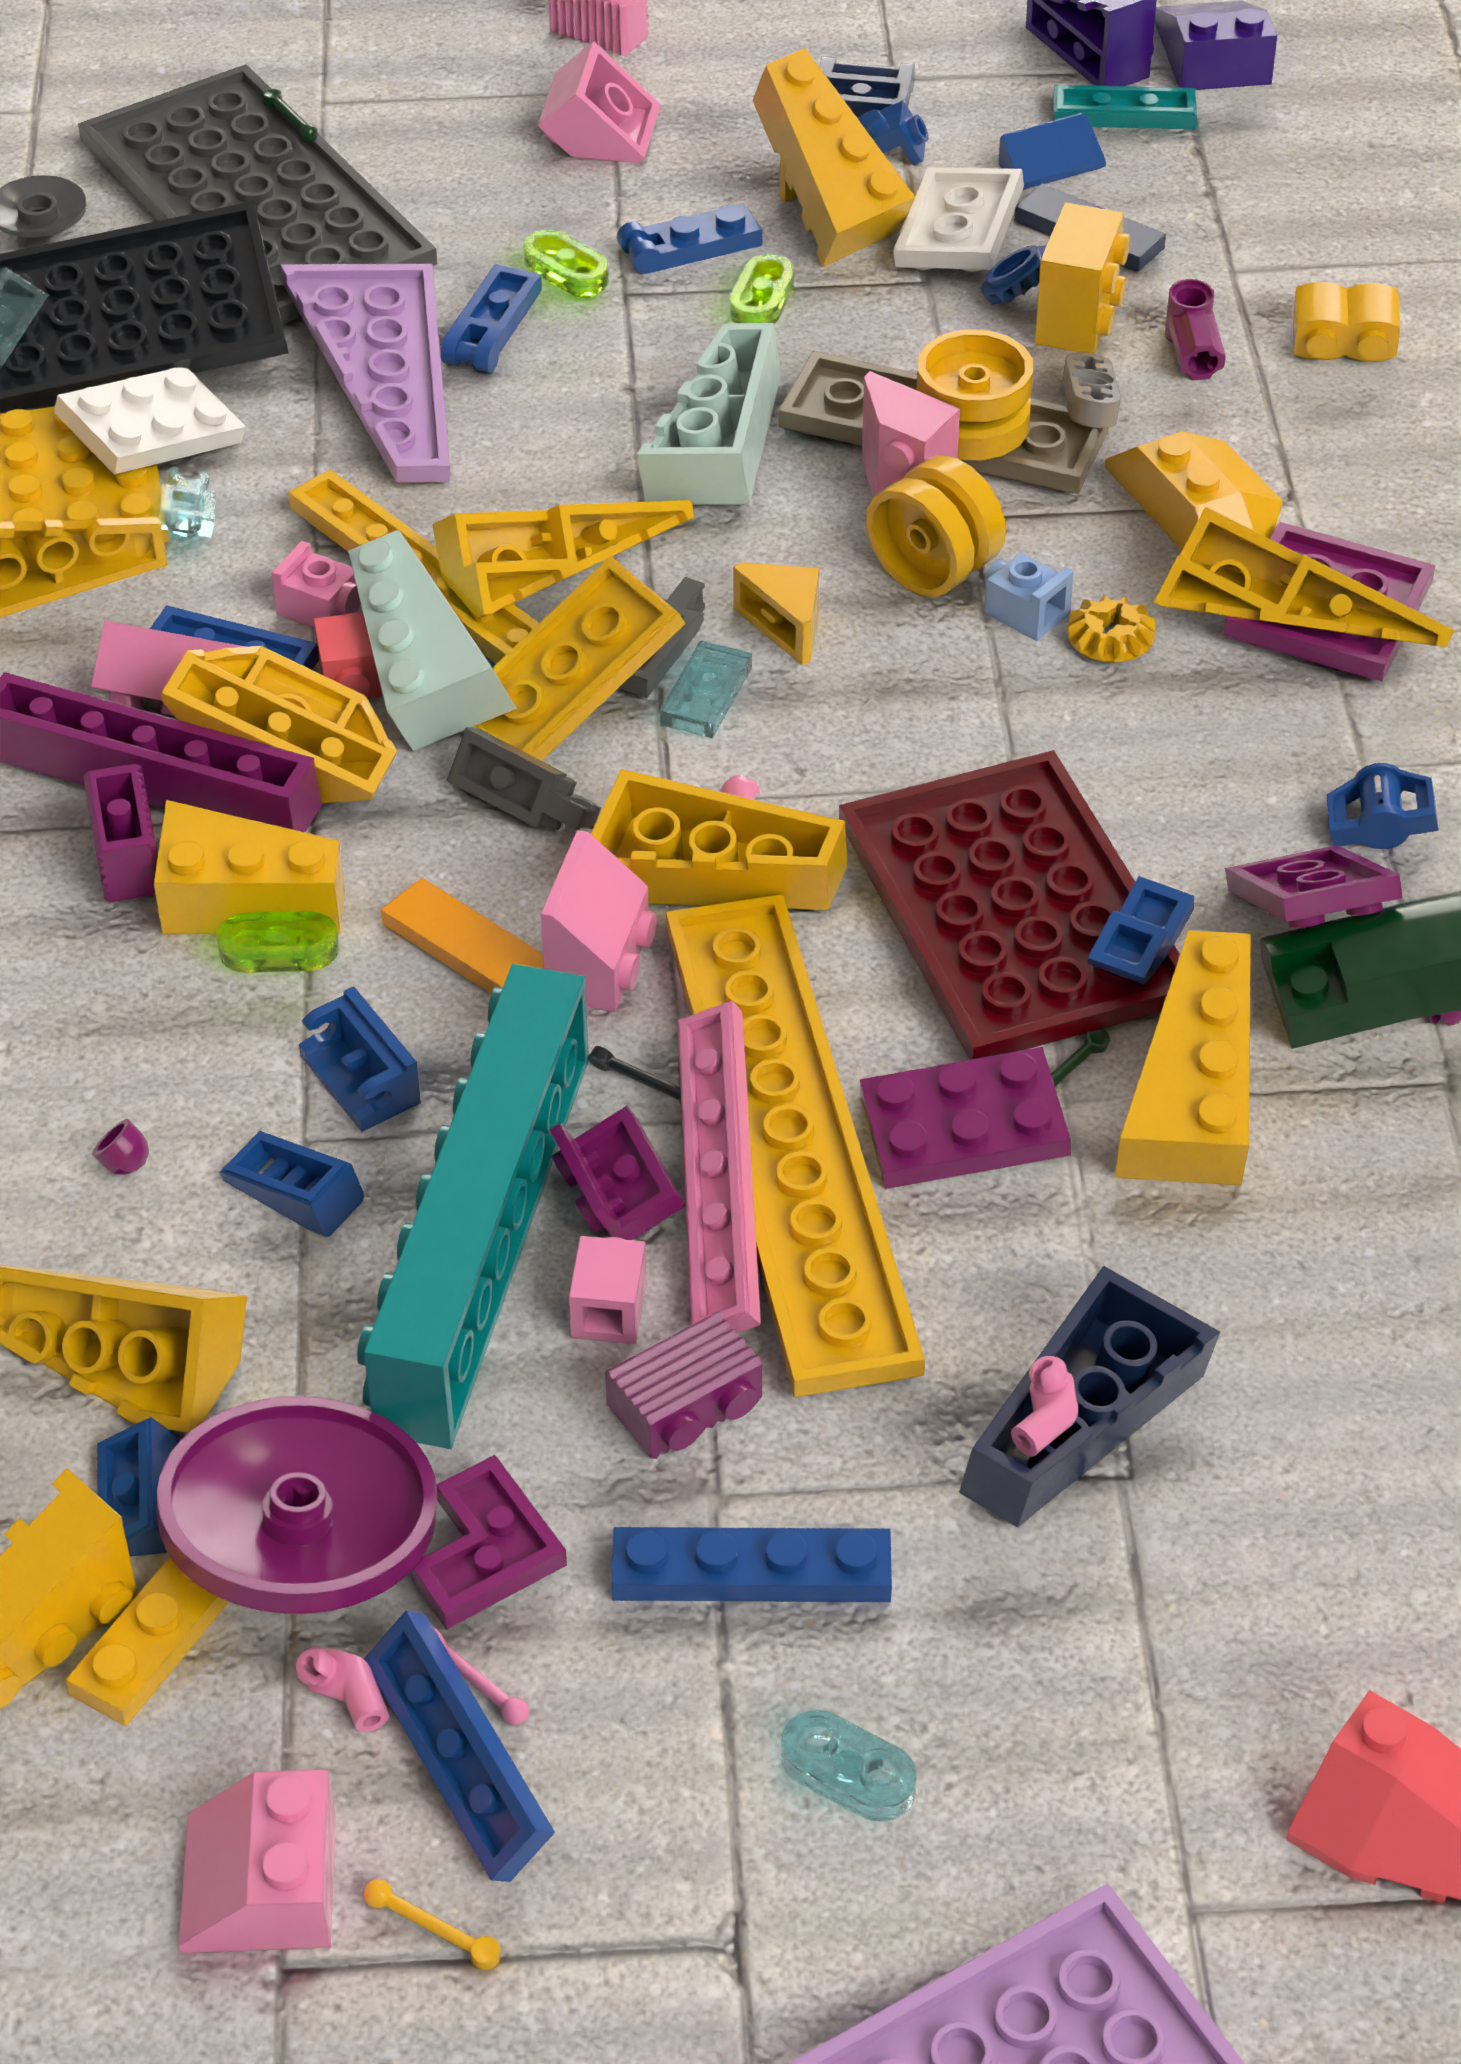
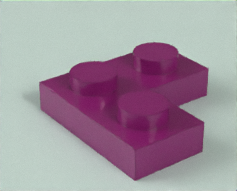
(501, 1546)

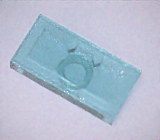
(706, 689)

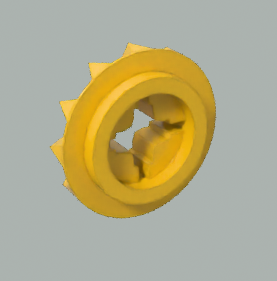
(1124, 642)

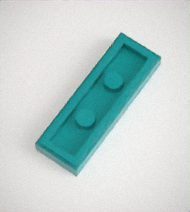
(1128, 106)

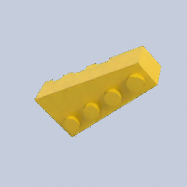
(829, 158)
(720, 846)
(1195, 1081)

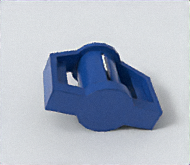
(1386, 823)

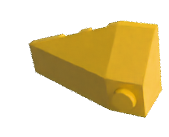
(72, 556)
(125, 1340)

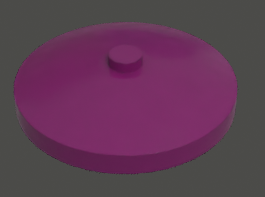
(296, 1504)

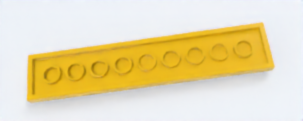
(814, 1205)

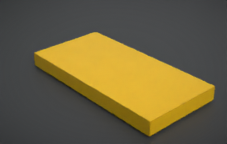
(579, 657)

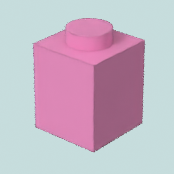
(607, 1289)

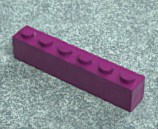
(181, 762)

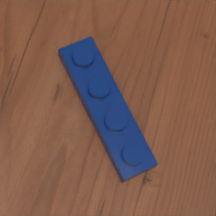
(751, 1564)
(459, 1747)

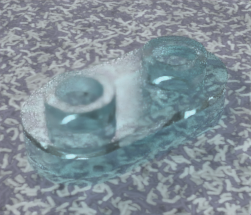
(844, 1764)

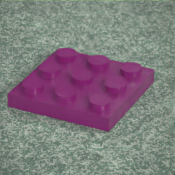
(1386, 572)

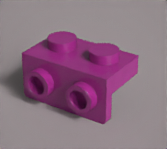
(618, 1174)

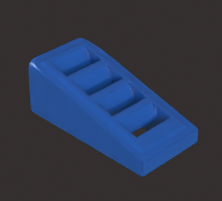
(320, 1206)

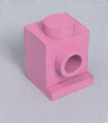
(313, 586)

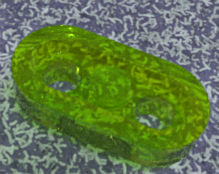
(566, 263)
(762, 289)
(278, 942)

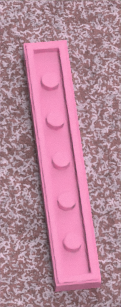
(718, 1167)

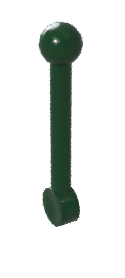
(273, 98)
(1094, 1042)

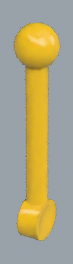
(483, 1950)

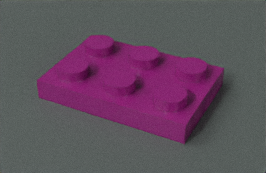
(1314, 883)
(964, 1117)

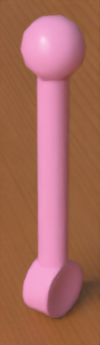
(513, 1709)

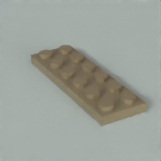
(830, 404)

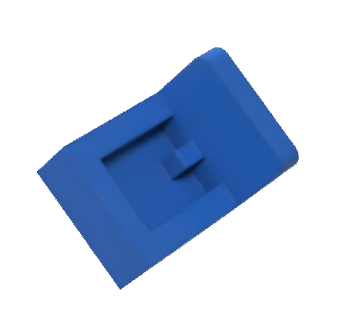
(897, 127)

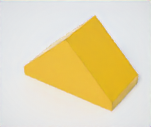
(780, 604)

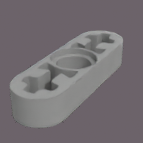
(1091, 390)

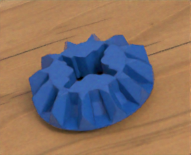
(1013, 275)

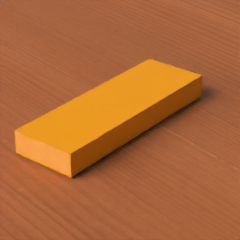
(457, 935)

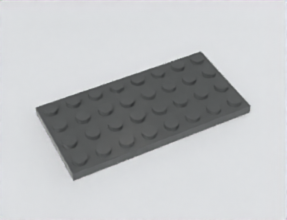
(225, 148)

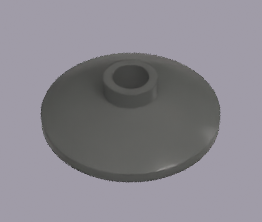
(40, 206)

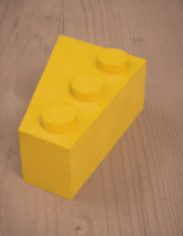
(60, 1582)

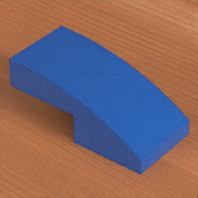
(1143, 930)

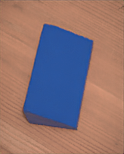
(1052, 150)
(129, 1479)

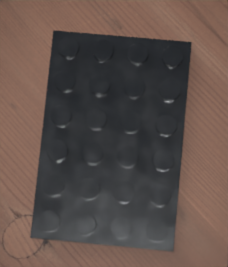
(143, 303)

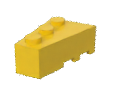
(234, 865)

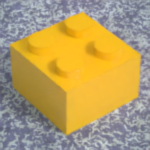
(1081, 278)

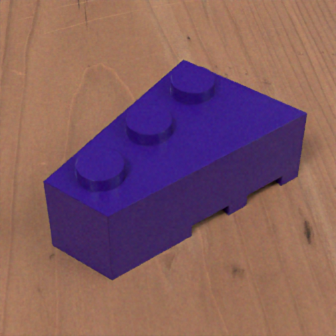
(1098, 38)

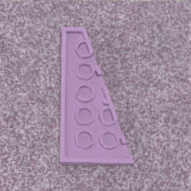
(385, 352)

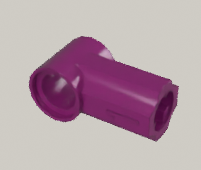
(1194, 329)

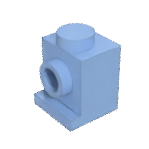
(1028, 595)

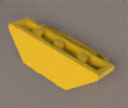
(1190, 472)
(287, 707)

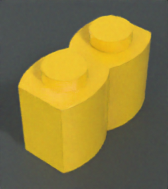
(1346, 321)

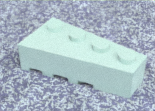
(719, 426)
(423, 654)

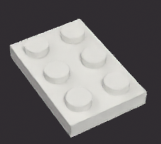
(959, 218)
(149, 419)

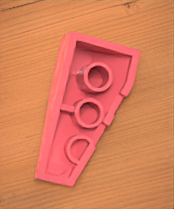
(1387, 1802)

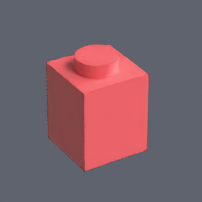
(347, 653)

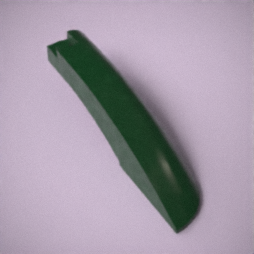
(1367, 969)

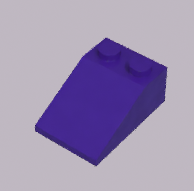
(1218, 44)

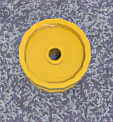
(988, 381)
(936, 525)

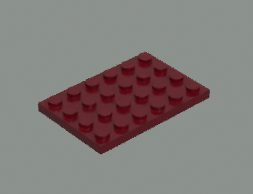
(1001, 901)

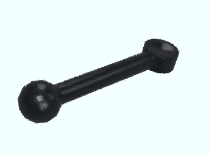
(605, 1060)

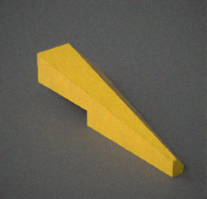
(513, 554)
(1251, 577)

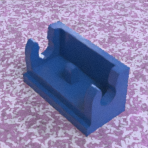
(360, 1061)

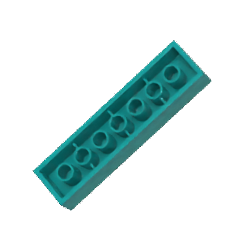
(476, 1206)

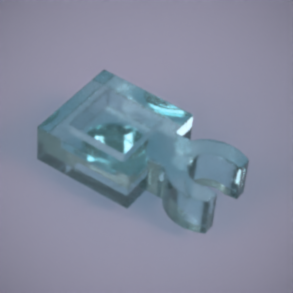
(187, 505)

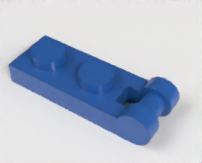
(690, 238)
(491, 317)

